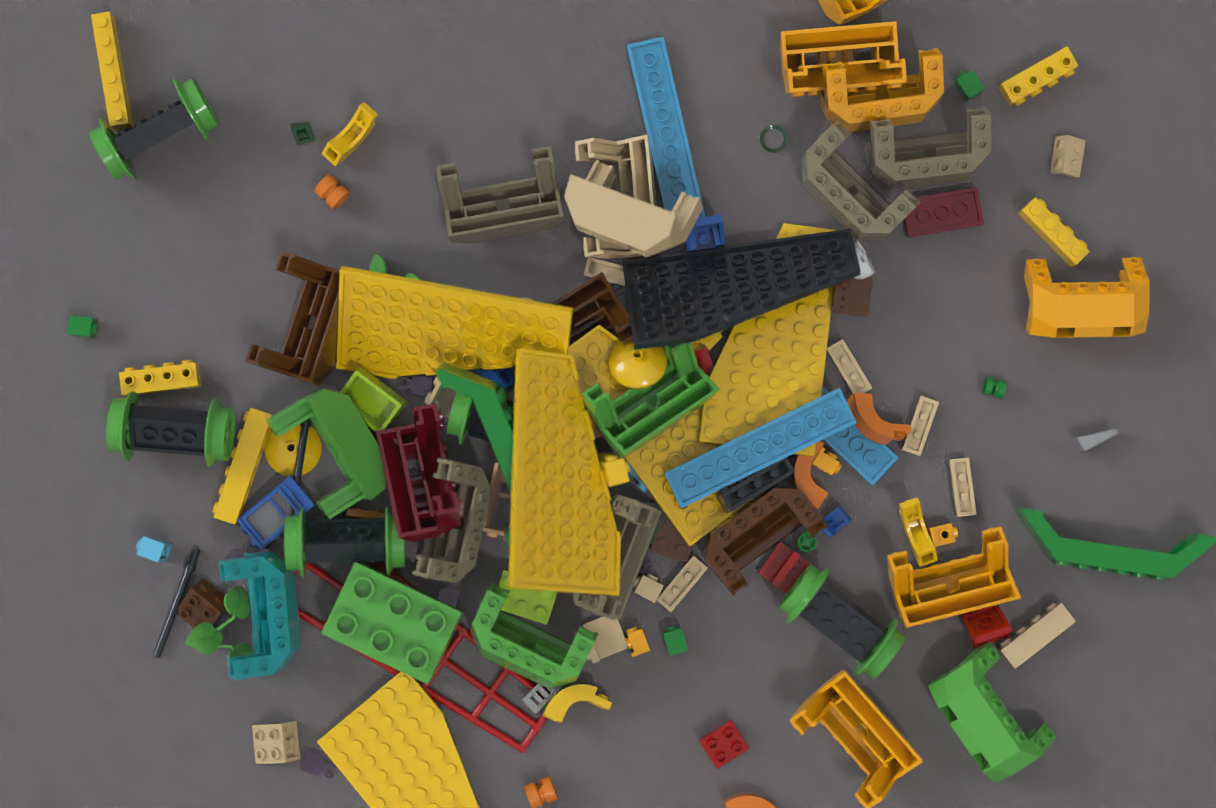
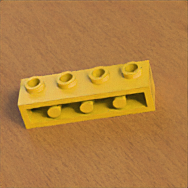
(1038, 76)
(1053, 232)
(161, 378)
(614, 468)

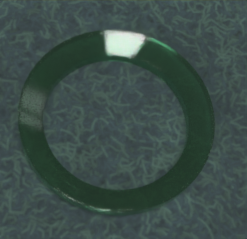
(781, 130)

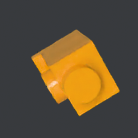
(826, 462)
(936, 531)
(637, 641)

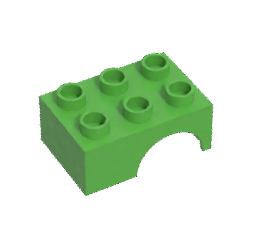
(392, 622)

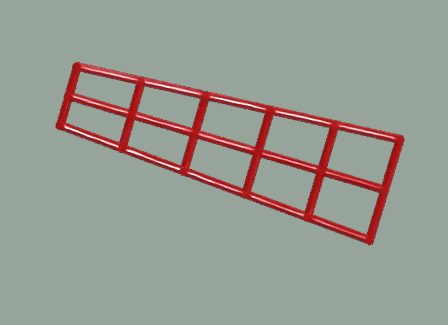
(490, 693)

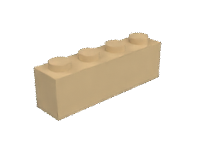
(1035, 635)

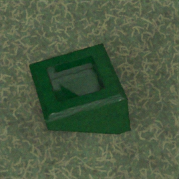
(302, 132)

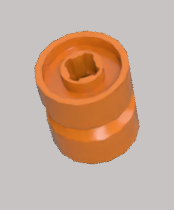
(329, 190)
(540, 792)

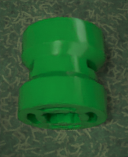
(994, 387)
(805, 542)

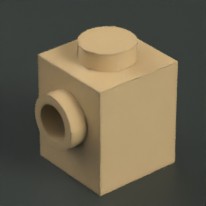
(648, 587)

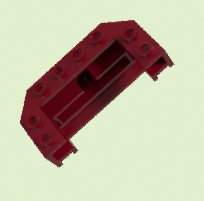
(420, 491)

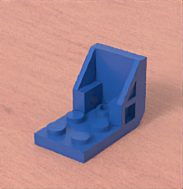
(706, 233)

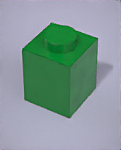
(968, 85)
(82, 326)
(675, 640)

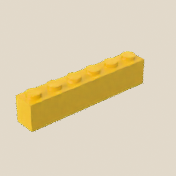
(112, 71)
(243, 467)

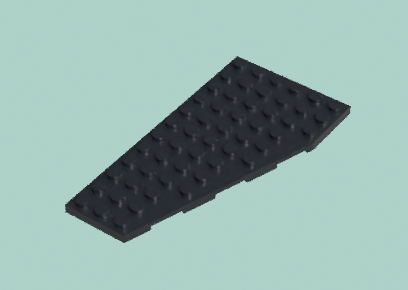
(712, 289)

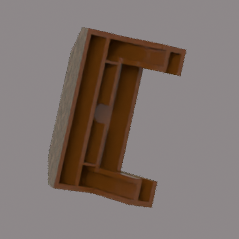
(596, 305)
(313, 332)
(756, 530)

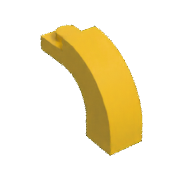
(351, 136)
(916, 532)
(562, 700)

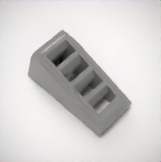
(1089, 441)
(532, 705)

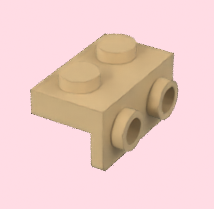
(1067, 156)

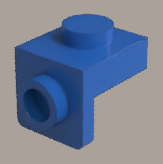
(835, 520)

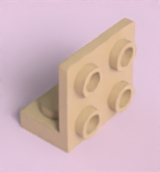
(276, 742)

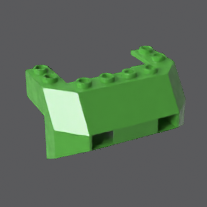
(648, 412)
(347, 441)
(526, 647)
(983, 719)

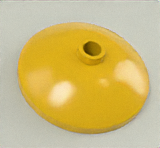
(637, 371)
(283, 460)

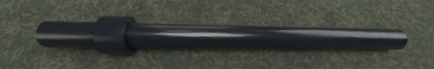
(300, 455)
(189, 567)

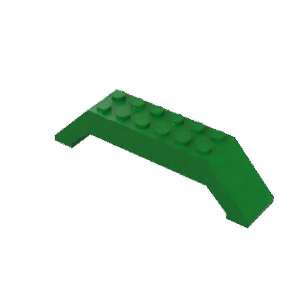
(493, 411)
(1117, 558)

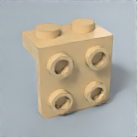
(442, 397)
(609, 640)

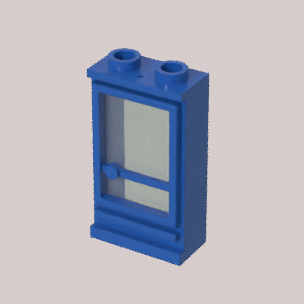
(267, 518)

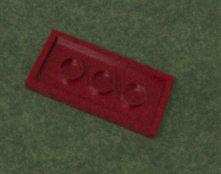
(945, 213)

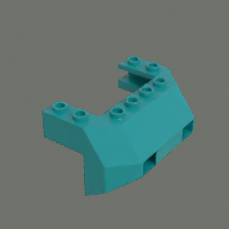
(271, 612)

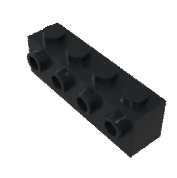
(753, 485)

